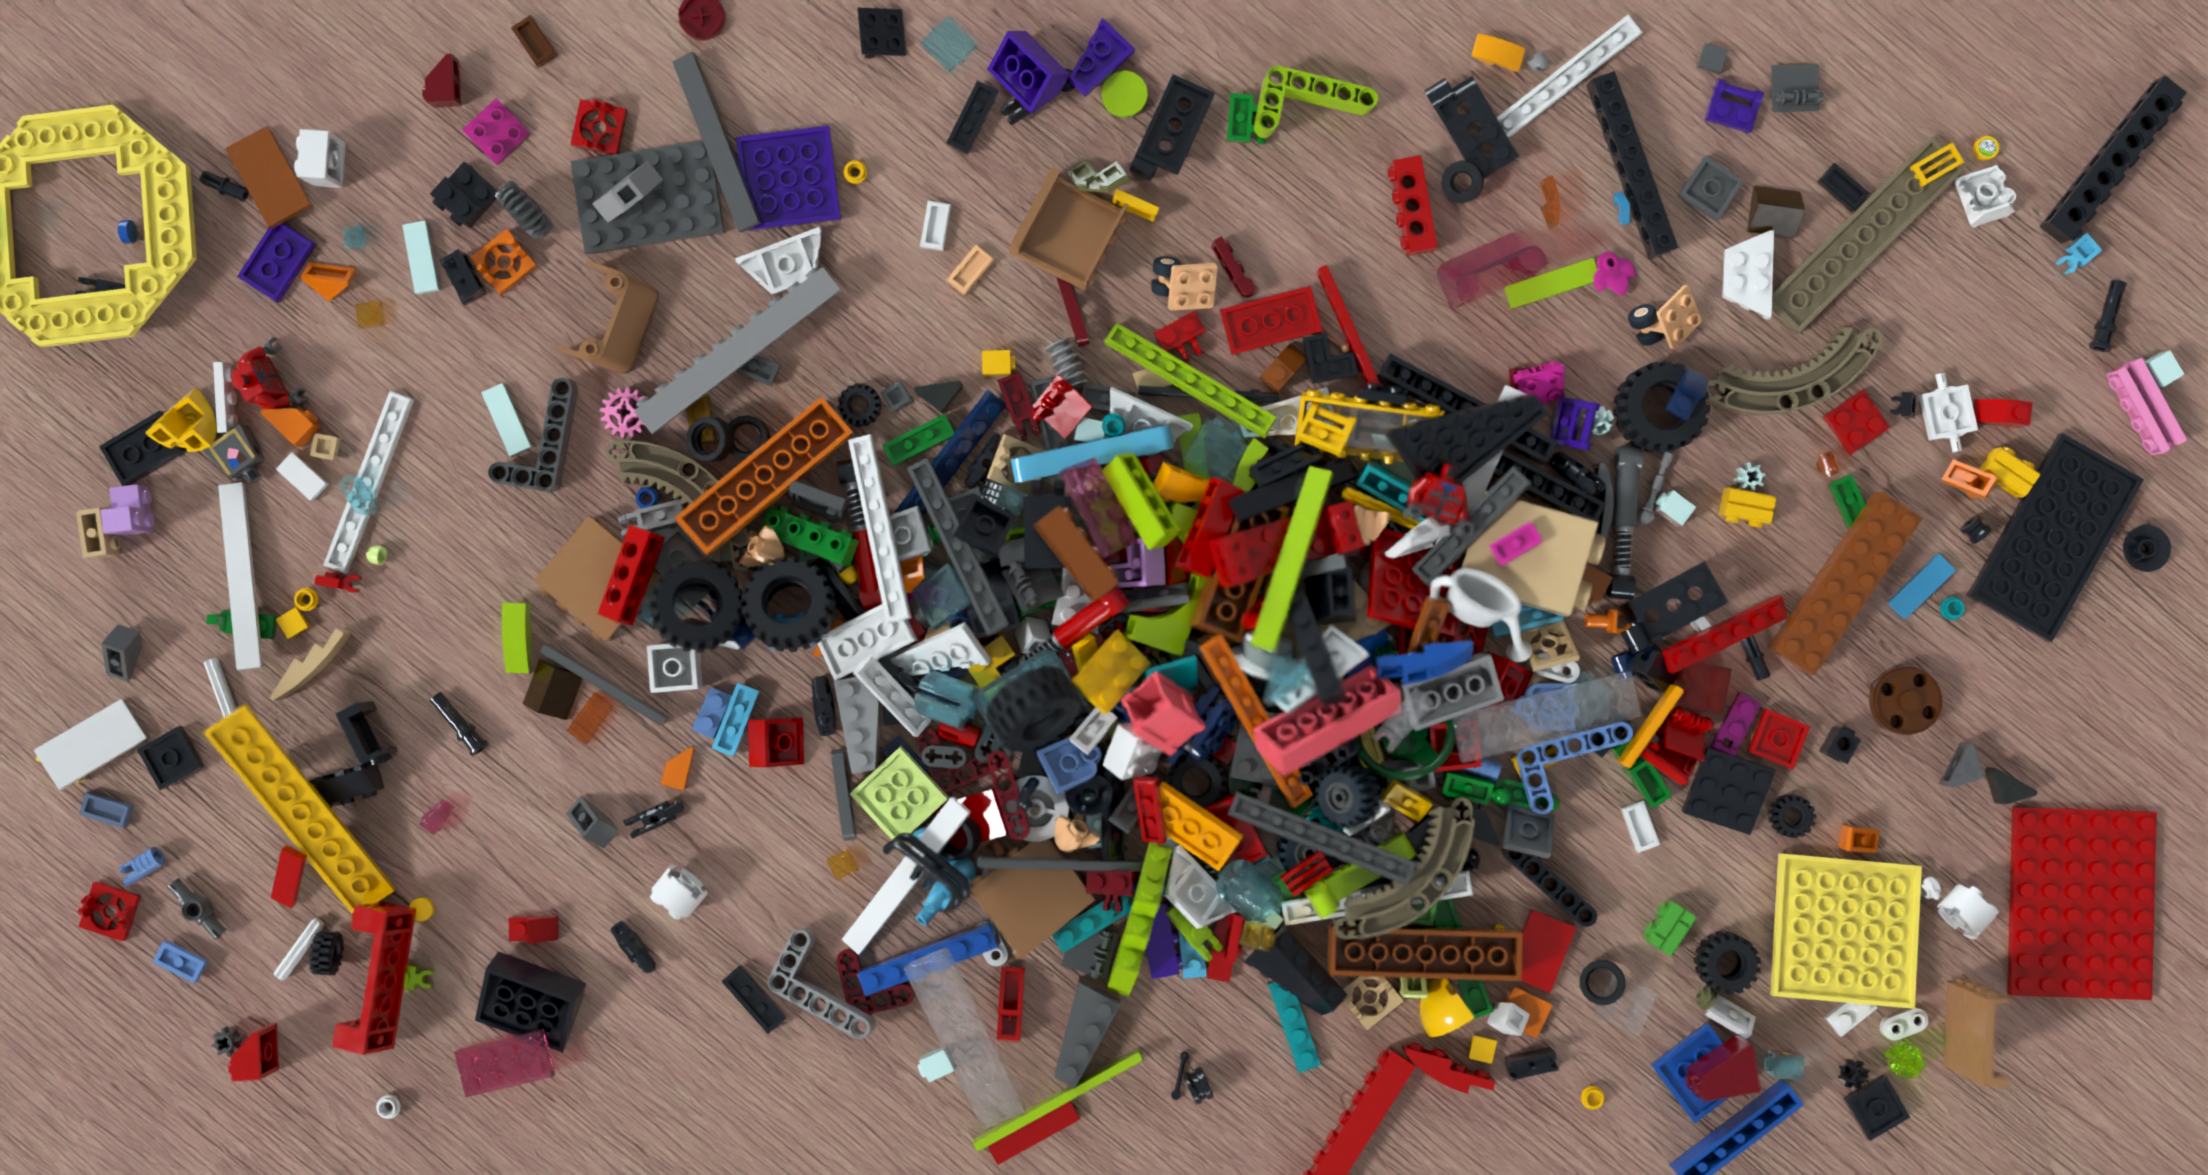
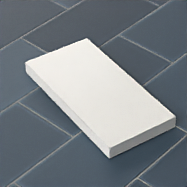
(865, 635)
(90, 744)

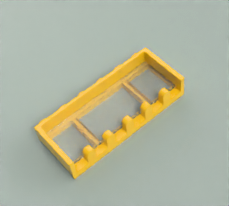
(1372, 420)

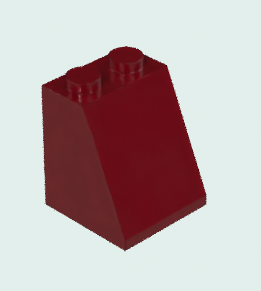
(1725, 1071)

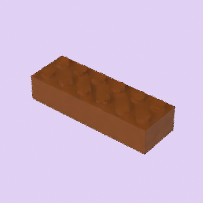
(1222, 608)

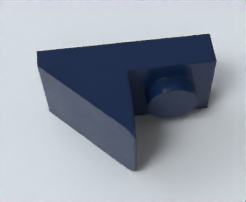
(1687, 393)

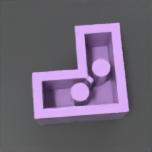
(129, 511)
(1143, 567)

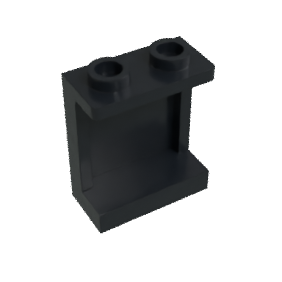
(361, 735)

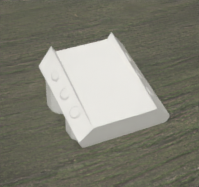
(1985, 196)
(1419, 537)

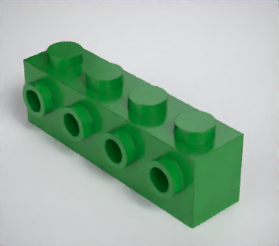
(811, 537)

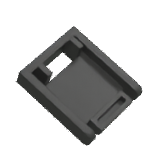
(818, 502)

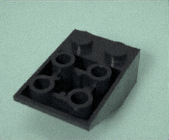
(1003, 594)

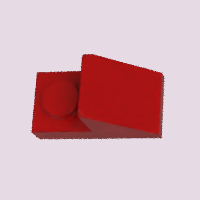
(533, 928)

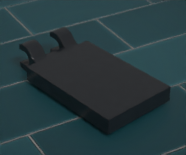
(1036, 551)

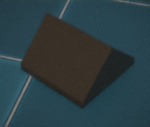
(1776, 211)
(552, 690)

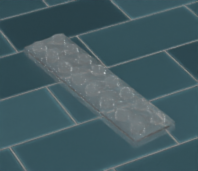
(1546, 716)
(964, 1038)

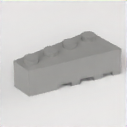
(860, 723)

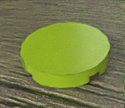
(1124, 94)

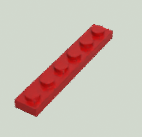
(1725, 634)

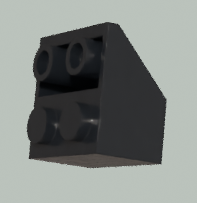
(1332, 596)

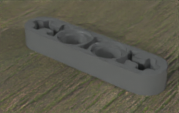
(843, 794)

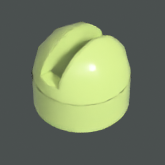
(377, 555)

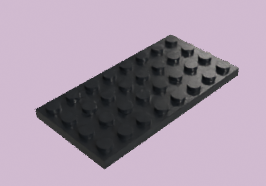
(2055, 537)

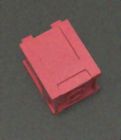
(1163, 713)

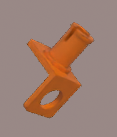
(1606, 621)

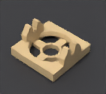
(1003, 458)
(1570, 654)
(1369, 1020)

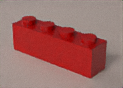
(1211, 521)

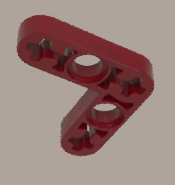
(936, 772)
(858, 993)

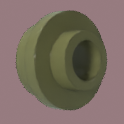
(1706, 997)

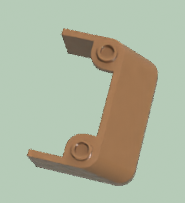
(626, 326)

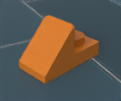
(1969, 479)
(1858, 839)

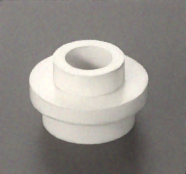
(382, 1109)

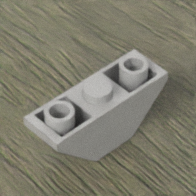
(628, 191)

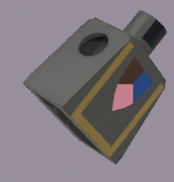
(237, 454)

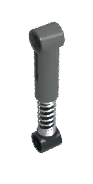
(1628, 464)

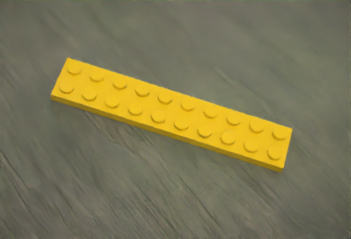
(298, 808)

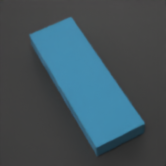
(1921, 586)

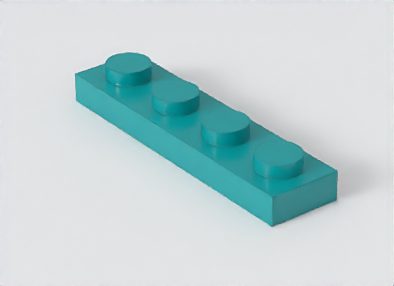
(1089, 923)
(1295, 1028)

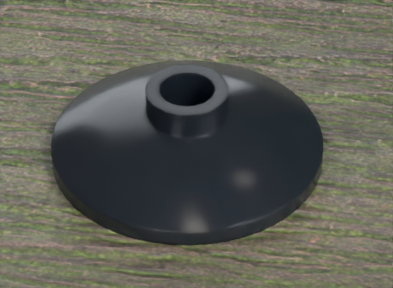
(2156, 548)
(1098, 788)

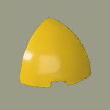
(186, 424)
(1442, 1009)

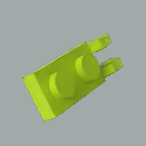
(1194, 935)

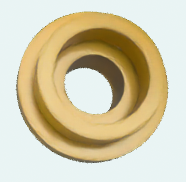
(850, 166)
(300, 602)

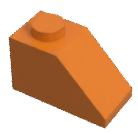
(294, 424)

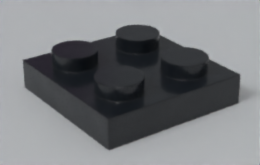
(170, 758)
(1876, 1107)

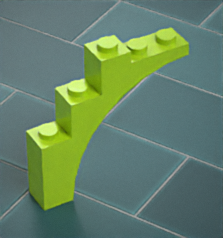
(1140, 920)

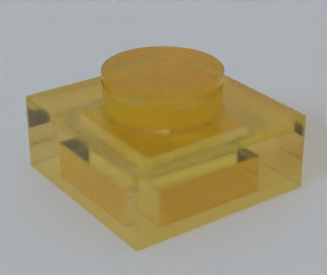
(369, 314)
(842, 864)

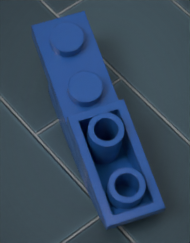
(1432, 663)

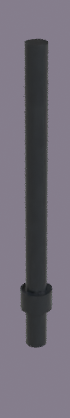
(1254, 396)

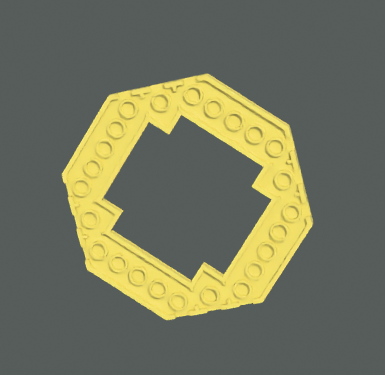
(166, 216)

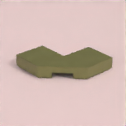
(1104, 181)

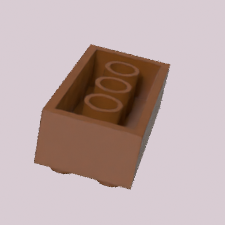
(1075, 553)

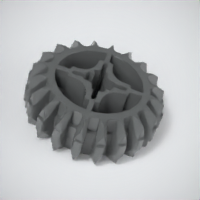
(524, 210)

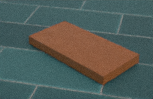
(269, 177)

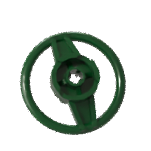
(1415, 749)

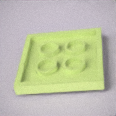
(899, 794)

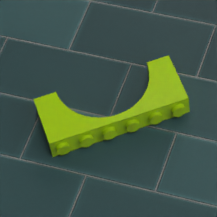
(1171, 628)

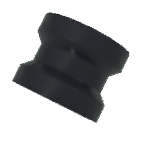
(1975, 529)

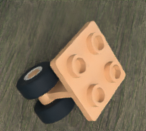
(1186, 285)
(1674, 319)

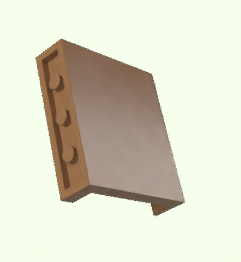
(1068, 231)
(581, 575)
(1030, 902)
(1972, 1032)

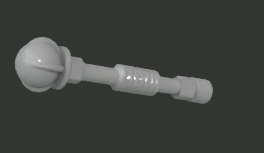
(1646, 515)

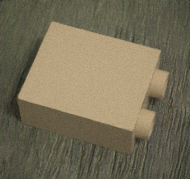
(1550, 572)

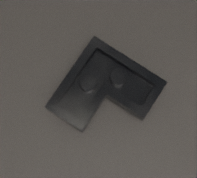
(1322, 365)

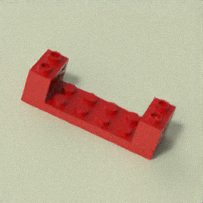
(1257, 550)
(384, 989)

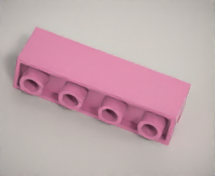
(2146, 406)

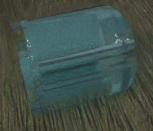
(942, 710)
(1249, 890)

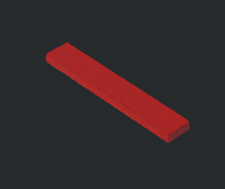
(1346, 324)

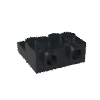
(464, 195)
(985, 525)

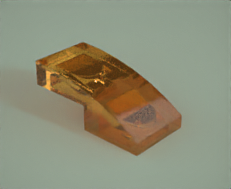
(1551, 209)

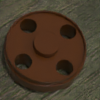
(1905, 700)

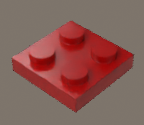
(1856, 421)
(1778, 738)

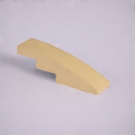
(305, 669)

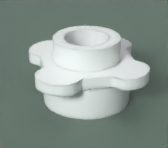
(1930, 888)

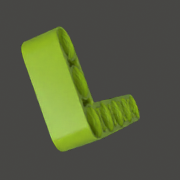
(1308, 94)
(1350, 878)

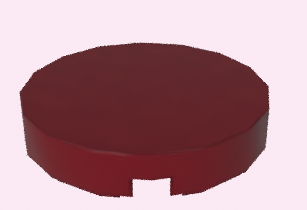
(702, 18)

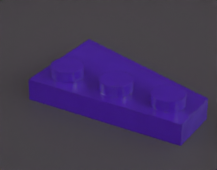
(1103, 55)

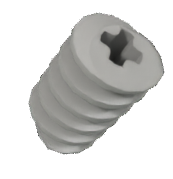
(1066, 362)

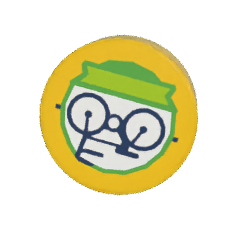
(1985, 148)

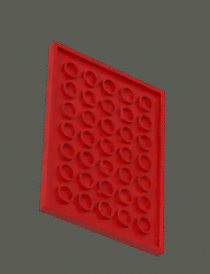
(2082, 903)

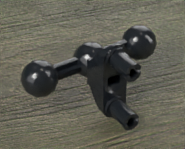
(1341, 754)

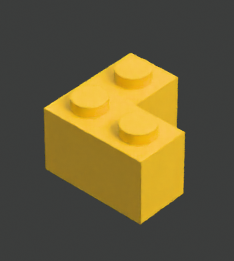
(999, 652)

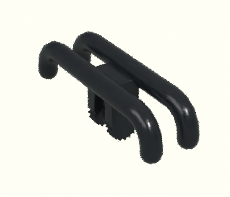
(931, 863)

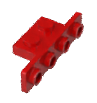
(1228, 933)

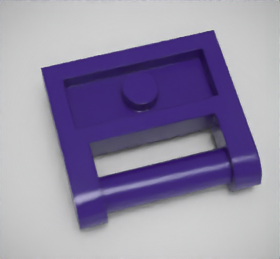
(1731, 113)
(1568, 419)

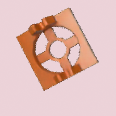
(480, 260)

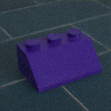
(1027, 70)

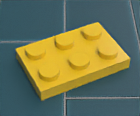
(1110, 672)

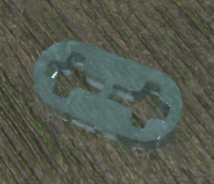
(354, 499)

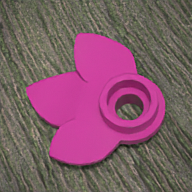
(1615, 276)

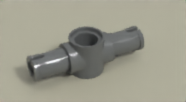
(187, 903)

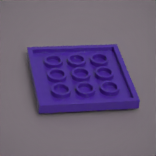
(790, 176)

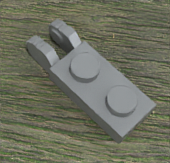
(653, 517)

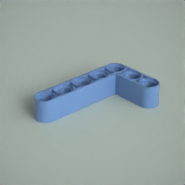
(1563, 752)

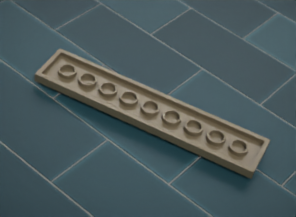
(1860, 239)

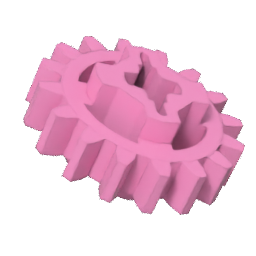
(624, 422)

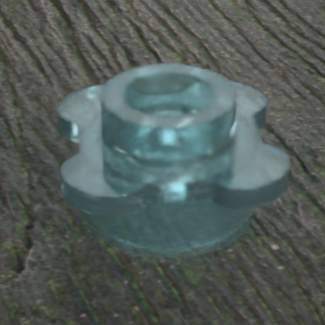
(358, 242)

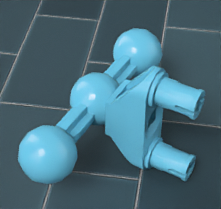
(939, 895)

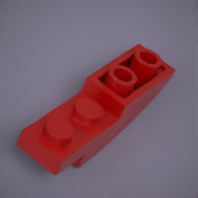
(1438, 1066)

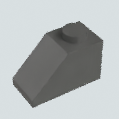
(121, 652)
(592, 822)

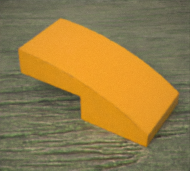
(1498, 51)

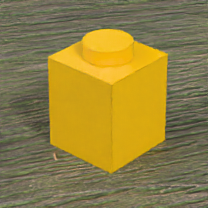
(997, 363)

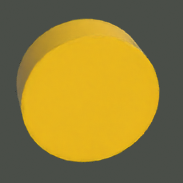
(424, 908)

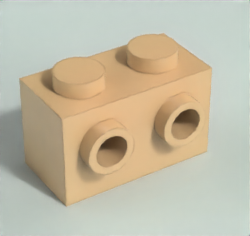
(93, 541)

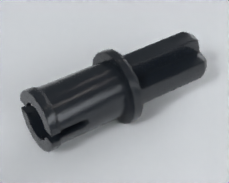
(224, 186)
(1755, 658)
(900, 676)

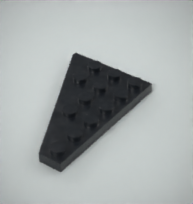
(1464, 437)

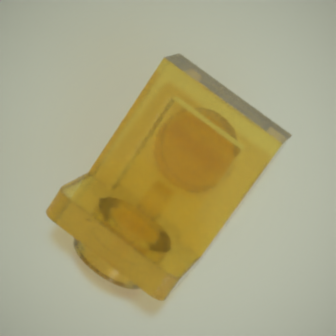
(1257, 936)

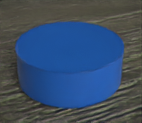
(127, 231)

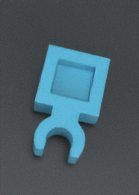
(2080, 253)

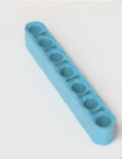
(1104, 451)

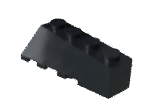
(349, 783)
(1298, 972)

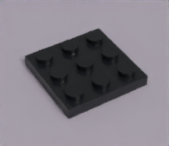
(1728, 790)

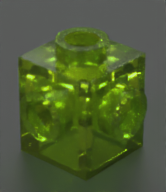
(1905, 1060)

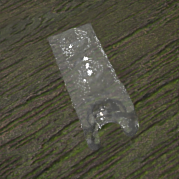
(1404, 718)

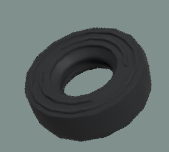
(1475, 174)

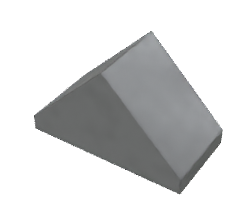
(1963, 767)

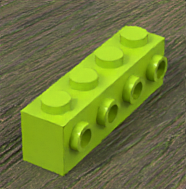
(1141, 501)

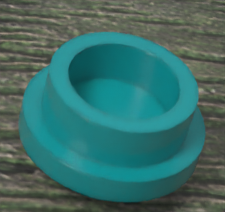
(1113, 424)
(1952, 608)

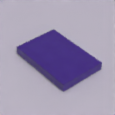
(277, 261)

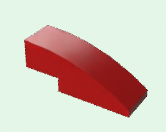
(1010, 1004)

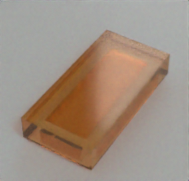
(590, 718)

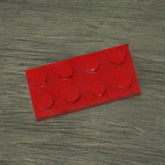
(1270, 320)

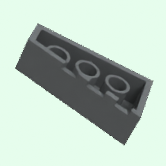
(1086, 1026)

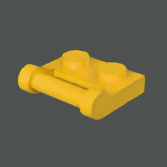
(1325, 435)

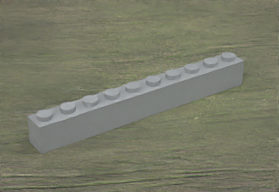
(737, 350)

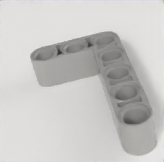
(813, 992)

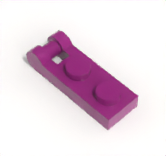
(1736, 723)

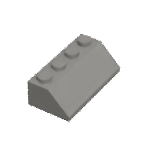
(1458, 691)

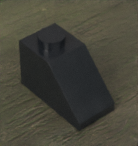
(1483, 828)

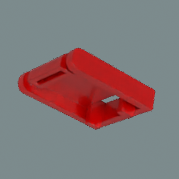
(1671, 763)

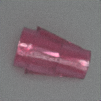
(436, 817)

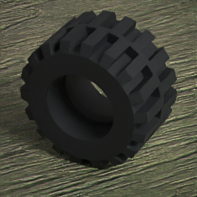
(1210, 766)
(1740, 976)

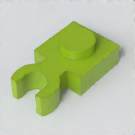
(414, 977)

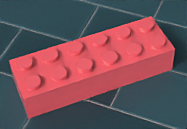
(1314, 730)

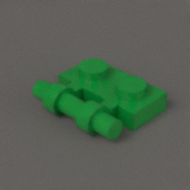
(1240, 119)

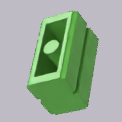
(1669, 927)

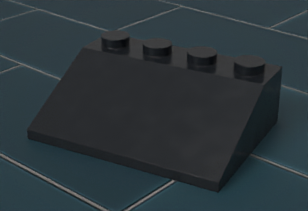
(529, 998)

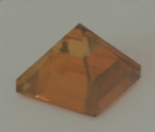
(1826, 464)

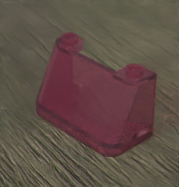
(1459, 273)

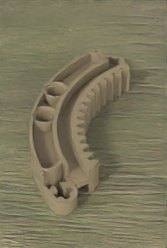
(1828, 371)
(666, 470)
(1392, 906)

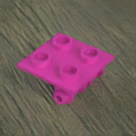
(496, 131)
(1545, 384)

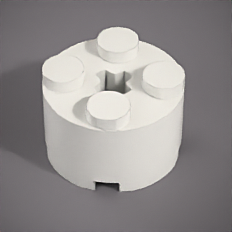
(678, 892)
(1967, 910)

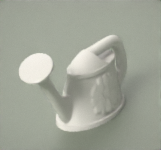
(1481, 602)

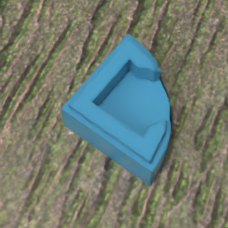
(1624, 208)

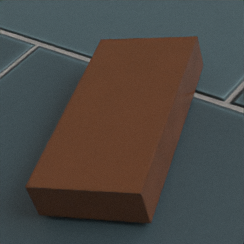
(534, 41)

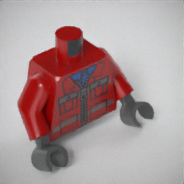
(261, 382)
(1441, 499)

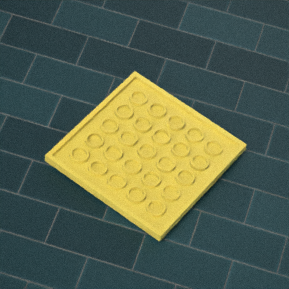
(1846, 931)

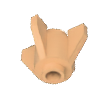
(1370, 523)
(763, 548)
(1073, 836)

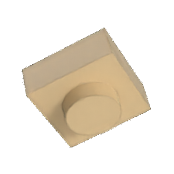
(325, 446)

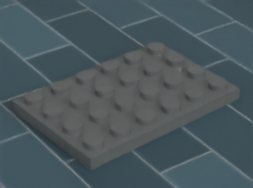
(674, 210)

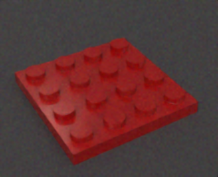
(1396, 590)

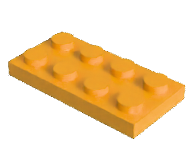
(1197, 828)

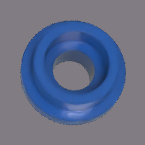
(641, 495)

